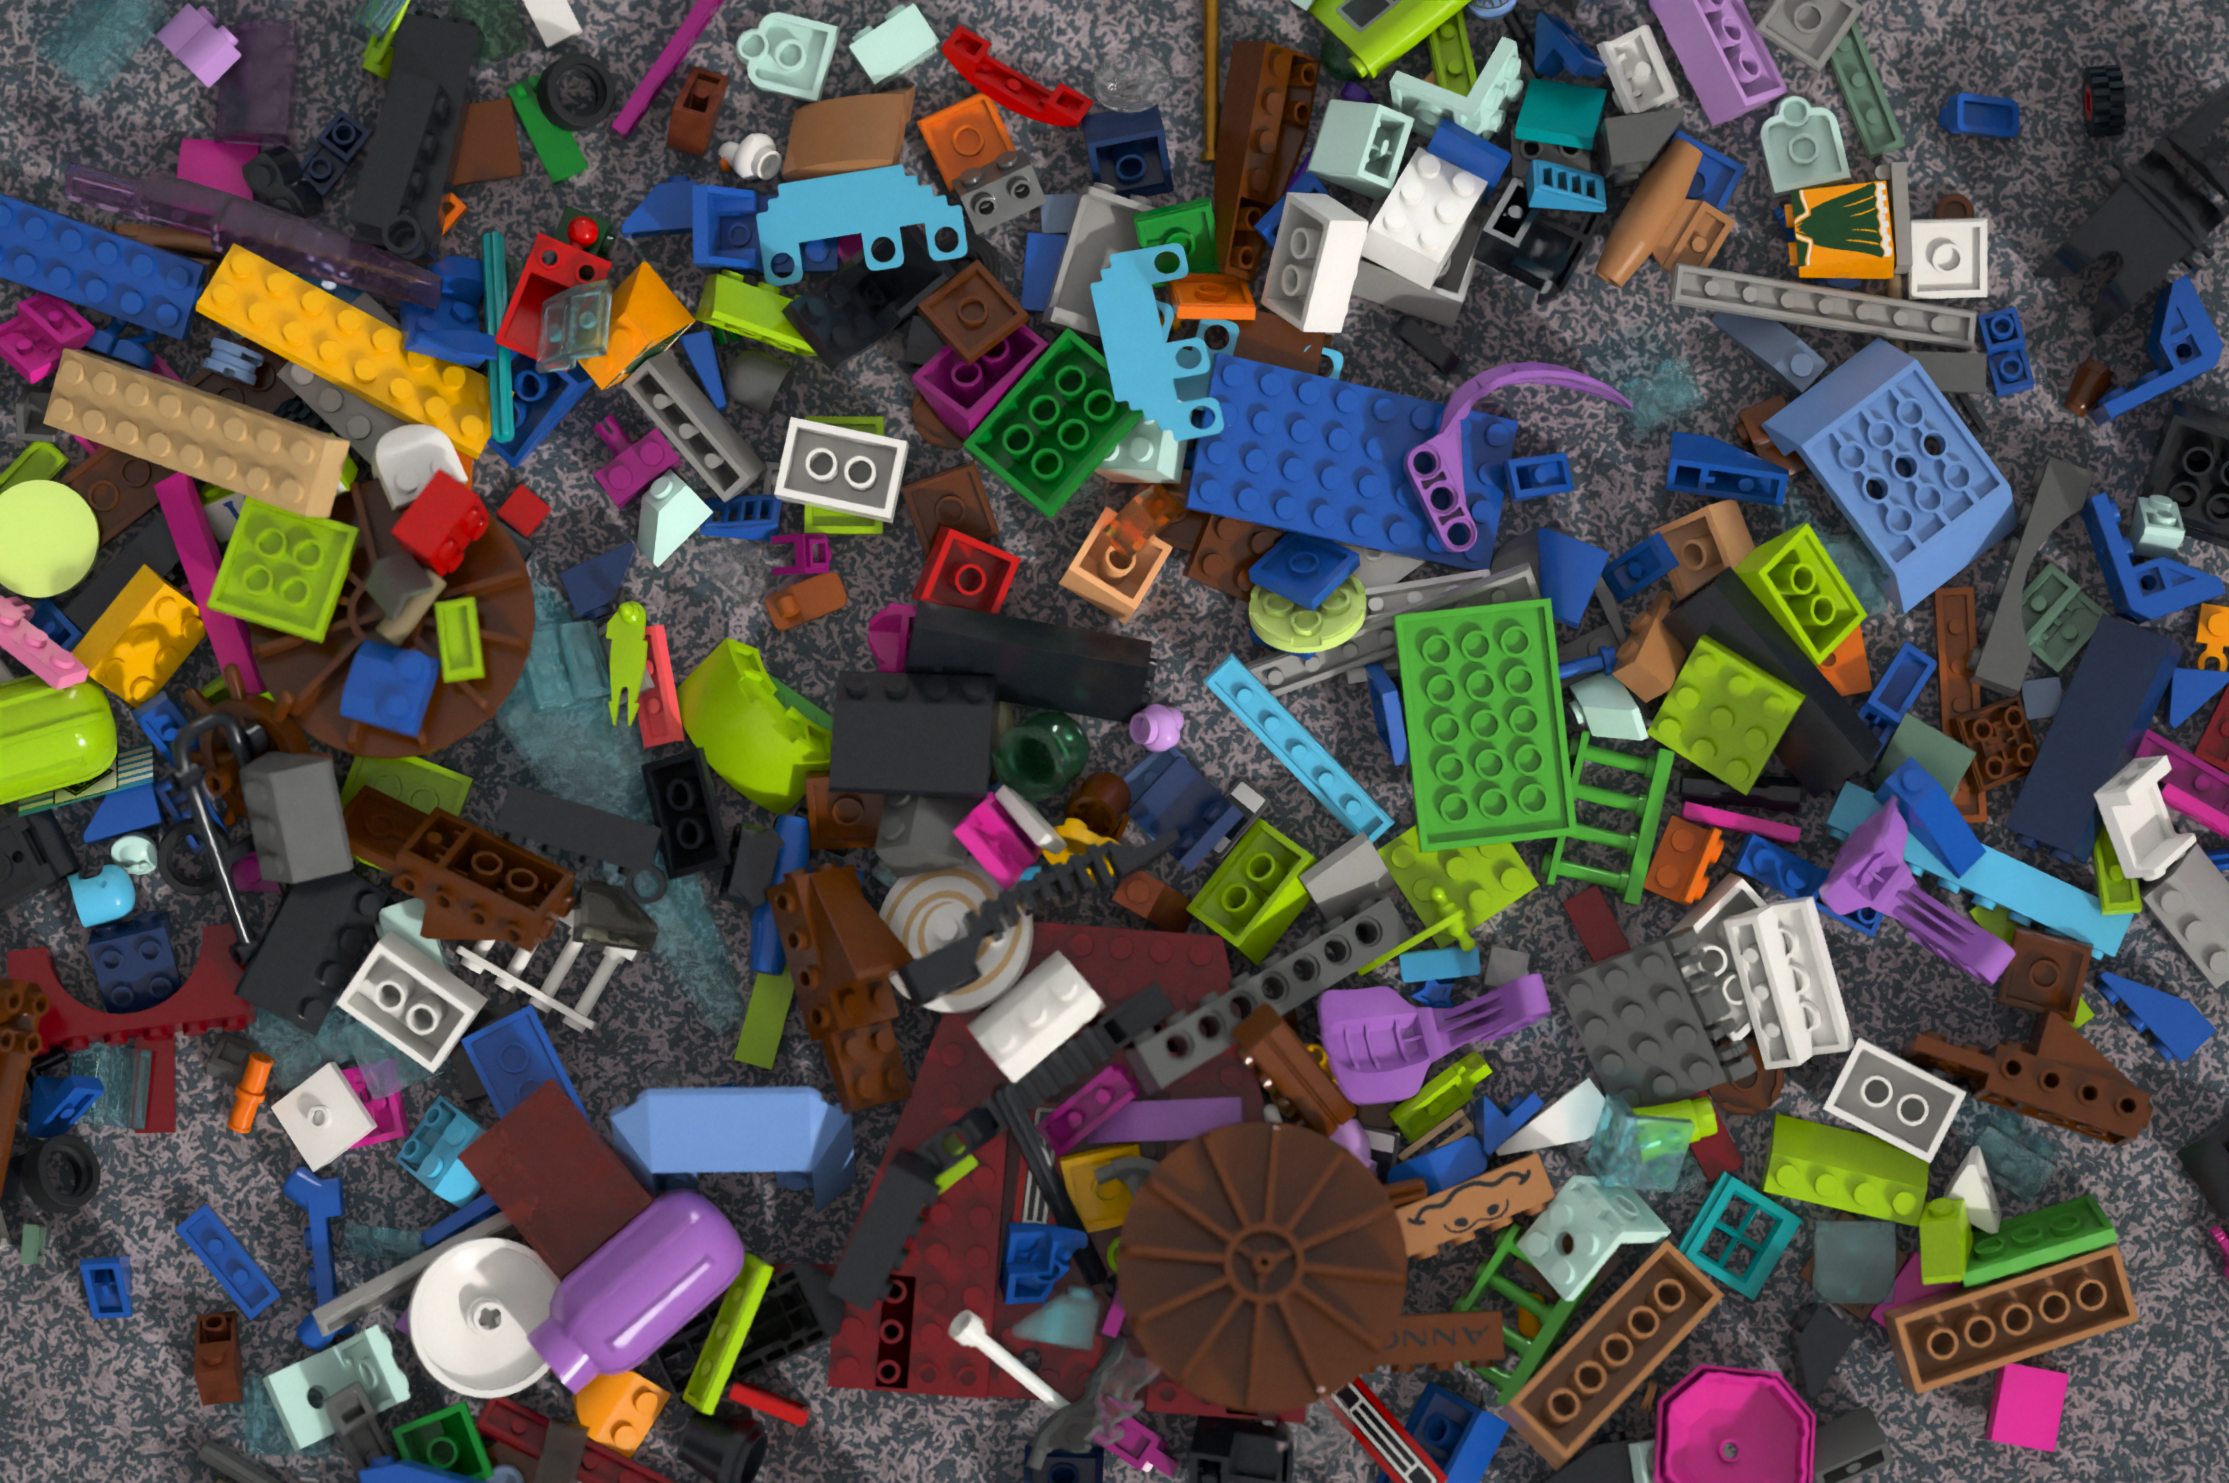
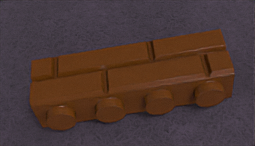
(1293, 1071)

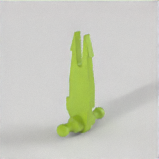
(627, 656)
(1451, 919)

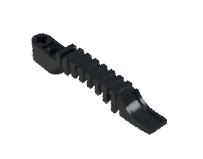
(955, 964)
(1050, 1076)

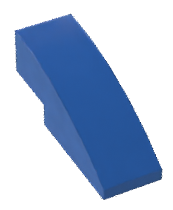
(1896, 691)

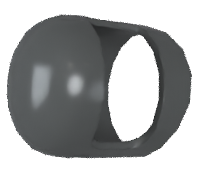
(756, 379)

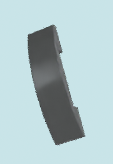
(356, 1426)

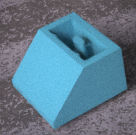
(434, 1149)

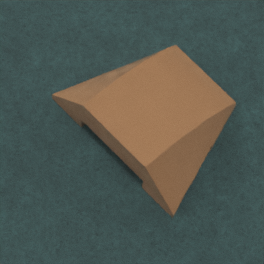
(848, 134)

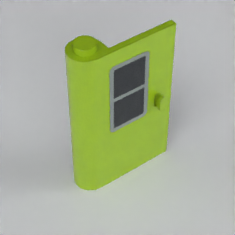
(1381, 29)

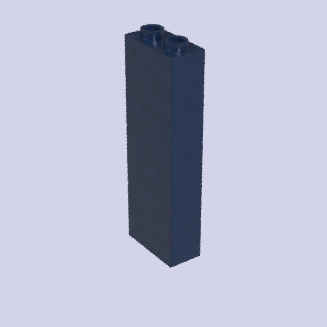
(2092, 738)

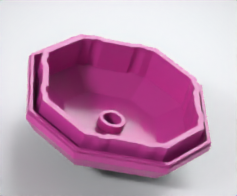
(1739, 1408)

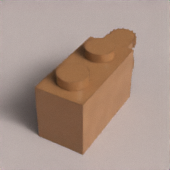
(1651, 654)

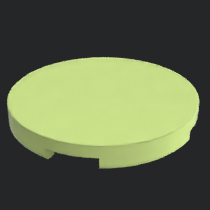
(46, 539)
(1307, 631)

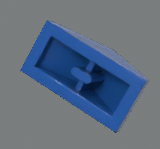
(2188, 692)
(108, 1286)

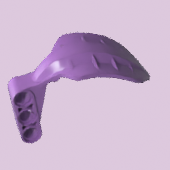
(1446, 445)
(1874, 875)
(1385, 1044)

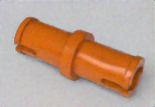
(250, 1092)

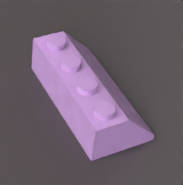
(1720, 55)

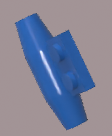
(766, 946)

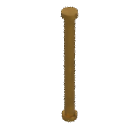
(1211, 79)

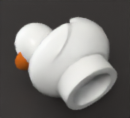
(752, 159)

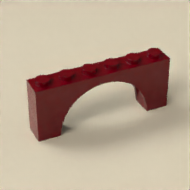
(199, 1004)

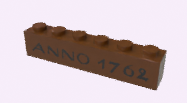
(1442, 1340)

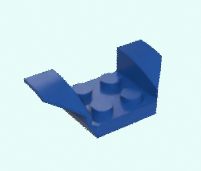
(454, 328)

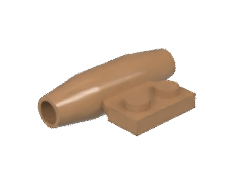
(1664, 221)

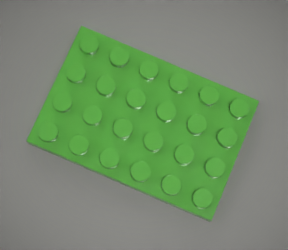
(1484, 725)

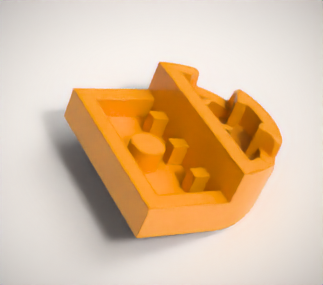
(619, 1409)

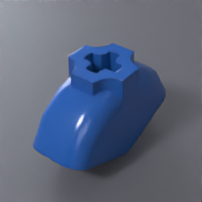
(1443, 1165)

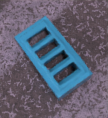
(1553, 197)

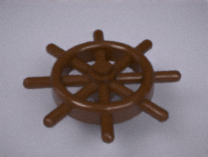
(219, 762)

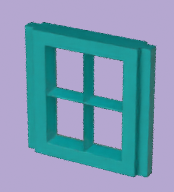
(1767, 1253)

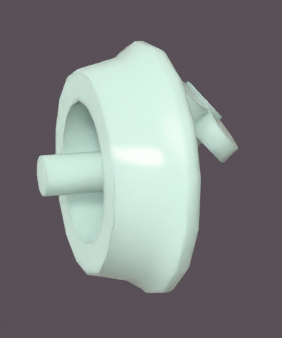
(135, 853)

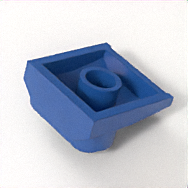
(389, 687)

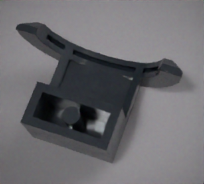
(1533, 245)
(1241, 1452)

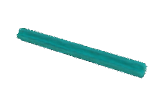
(495, 309)

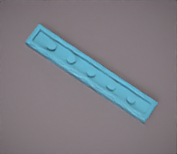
(1297, 749)

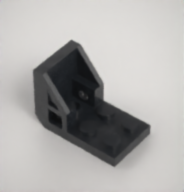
(866, 305)

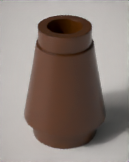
(2087, 386)

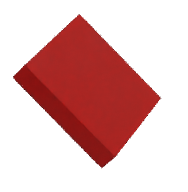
(770, 1403)

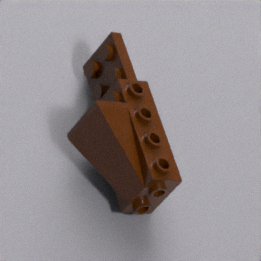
(466, 875)
(841, 972)
(2050, 1080)

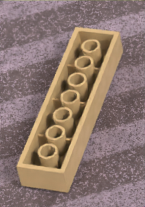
(197, 433)

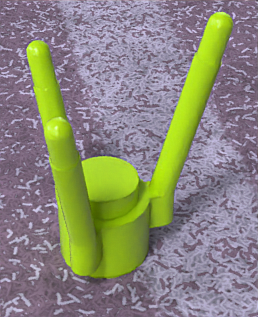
(379, 54)

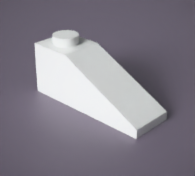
(1564, 1121)

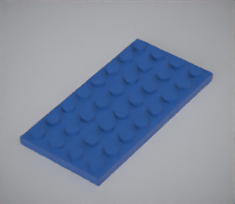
(1330, 462)

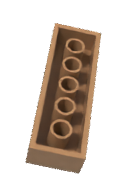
(2009, 1318)
(1611, 1354)

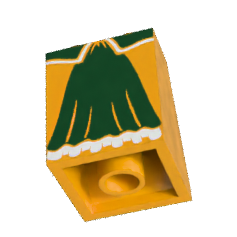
(1841, 232)
(641, 324)

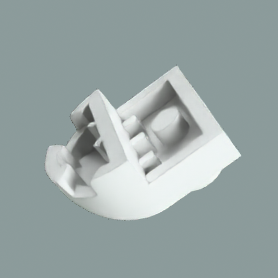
(410, 458)

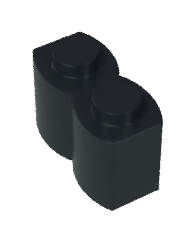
(280, 183)

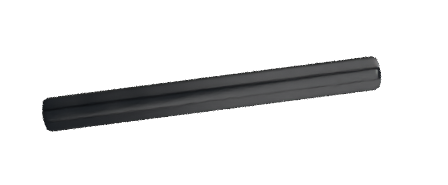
(1047, 1178)

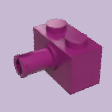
(634, 462)

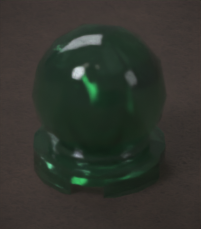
(1042, 755)

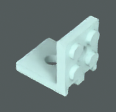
(1479, 112)
(1597, 1221)
(359, 1359)

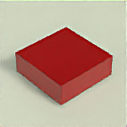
(523, 511)

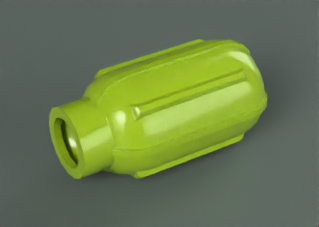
(52, 736)

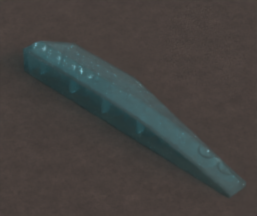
(596, 764)

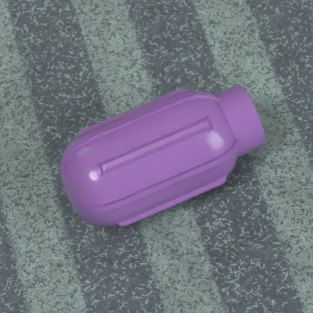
(639, 1288)

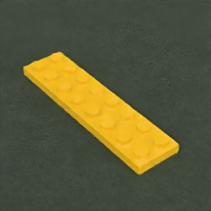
(347, 348)

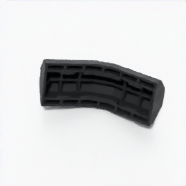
(789, 1319)

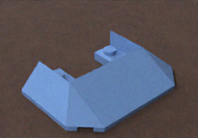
(736, 1129)

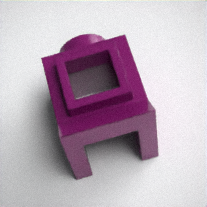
(811, 554)

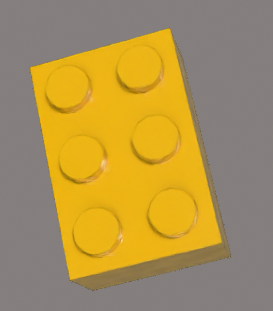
(141, 637)

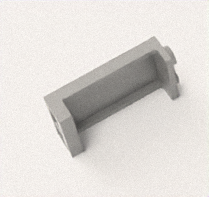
(1098, 228)

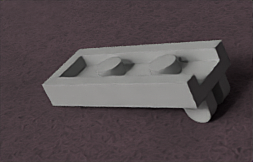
(1898, 198)

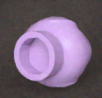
(1156, 727)

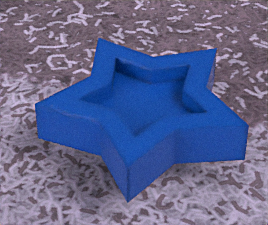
(1435, 993)

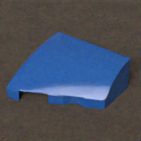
(1568, 574)
(1035, 1259)

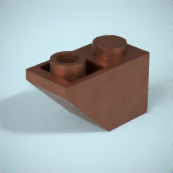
(218, 1358)

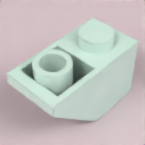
(2156, 527)

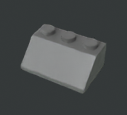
(2194, 912)

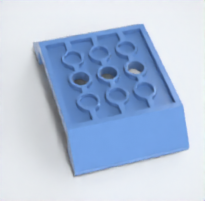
(1854, 431)

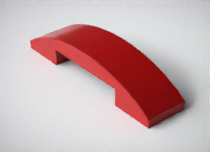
(1010, 88)

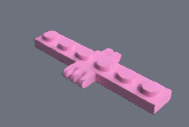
(35, 648)

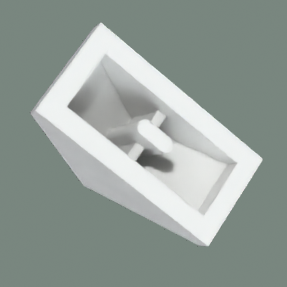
(1975, 1187)

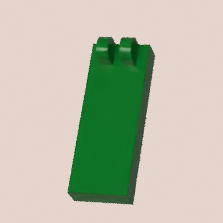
(555, 146)

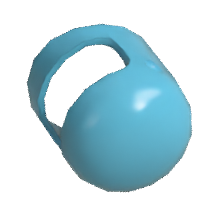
(103, 897)

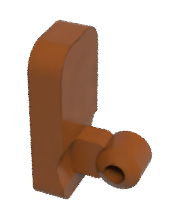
(806, 601)

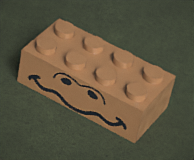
(1475, 1203)

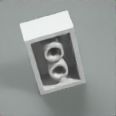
(1423, 218)
(1314, 262)
(841, 470)
(411, 1001)
(1895, 1100)

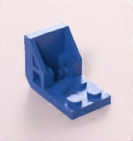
(729, 237)
(2178, 326)
(2167, 582)

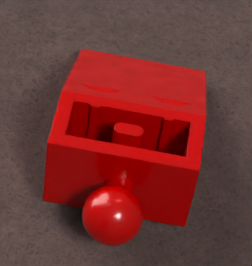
(541, 281)

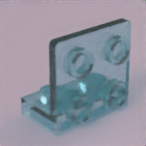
(1637, 1149)

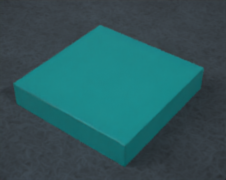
(1561, 114)

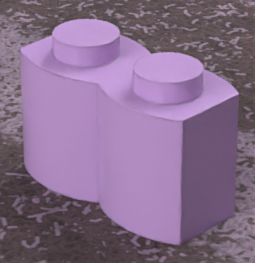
(199, 45)

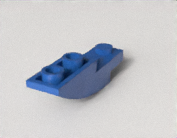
(1796, 879)

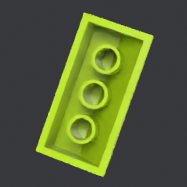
(1844, 1171)

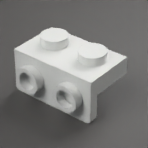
(1637, 71)

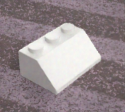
(1035, 1016)

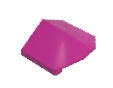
(890, 636)

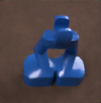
(124, 350)

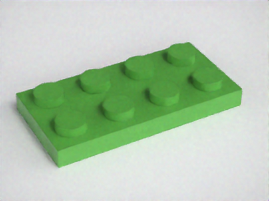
(2038, 1239)

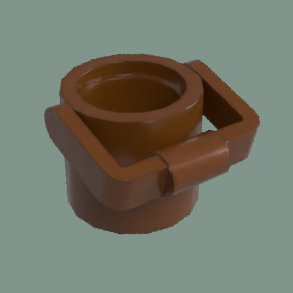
(1101, 804)

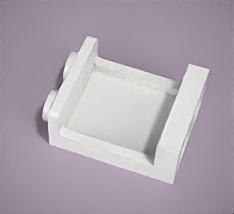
(2140, 820)

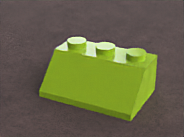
(750, 312)
(1803, 591)
(1255, 892)

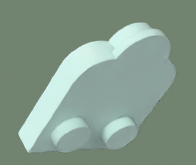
(789, 55)
(1802, 148)

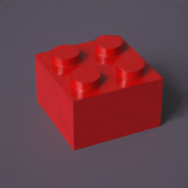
(441, 524)
(965, 573)

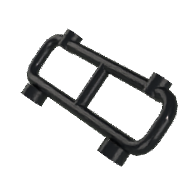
(245, 743)

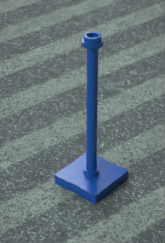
(1389, 709)

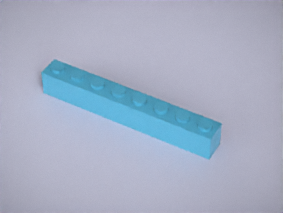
(1997, 881)

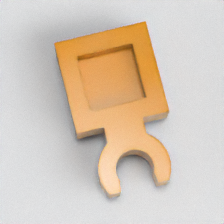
(2212, 631)

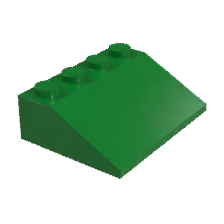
(1053, 425)

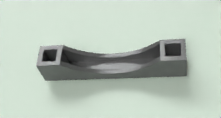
(2004, 651)

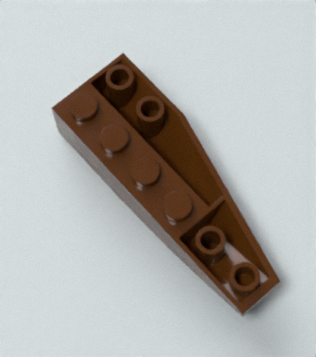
(1258, 144)

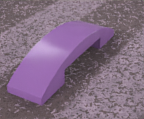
(1168, 1119)

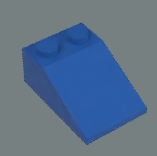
(538, 404)

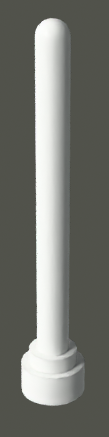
(969, 1331)

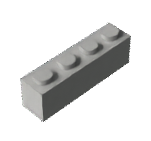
(694, 426)

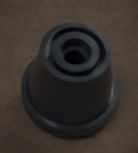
(723, 1447)

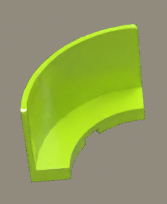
(747, 731)

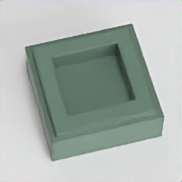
(32, 1243)

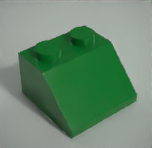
(445, 1441)

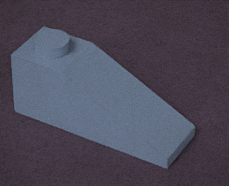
(1774, 349)

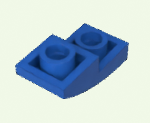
(2005, 351)

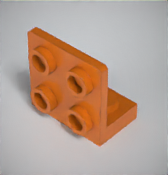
(1682, 861)

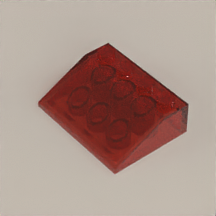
(555, 1178)

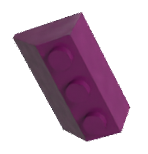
(969, 394)

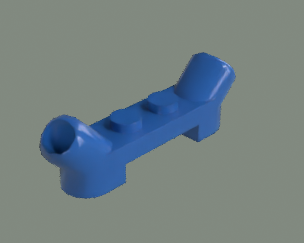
(321, 1200)

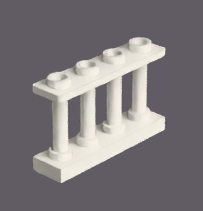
(543, 998)

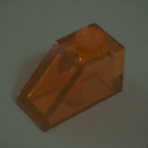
(1142, 520)

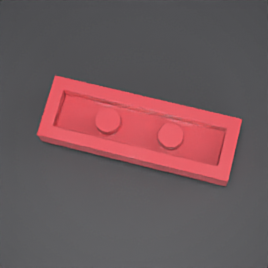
(659, 707)

